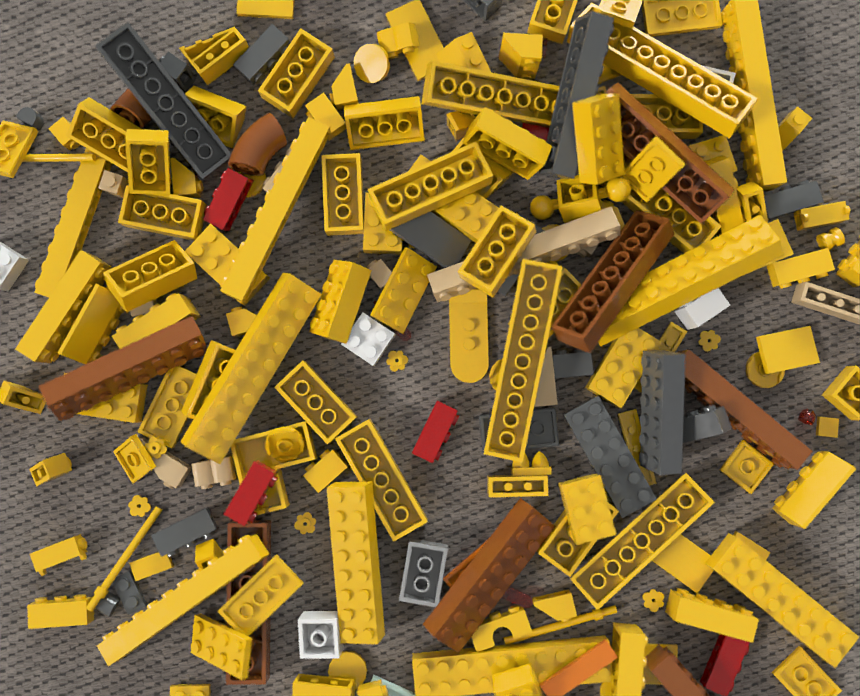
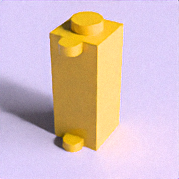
(821, 215)
(59, 553)

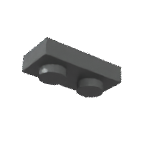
(129, 592)

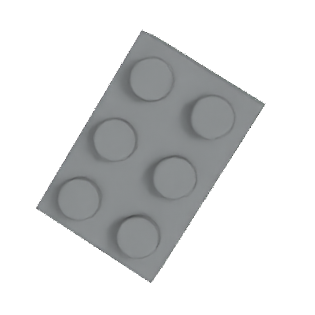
(423, 572)

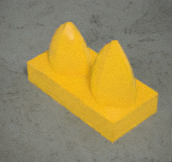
(539, 466)

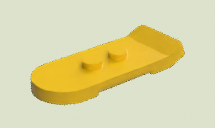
(469, 336)

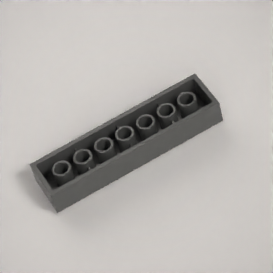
(578, 81)
(163, 100)

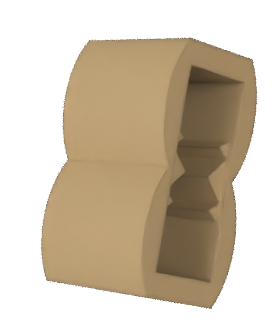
(210, 472)

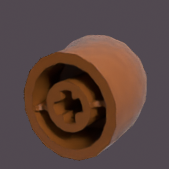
(131, 109)
(257, 146)

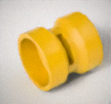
(833, 238)

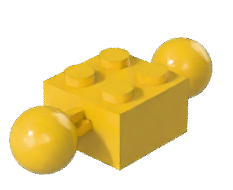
(578, 198)

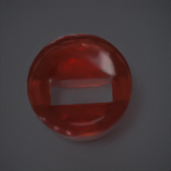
(807, 417)

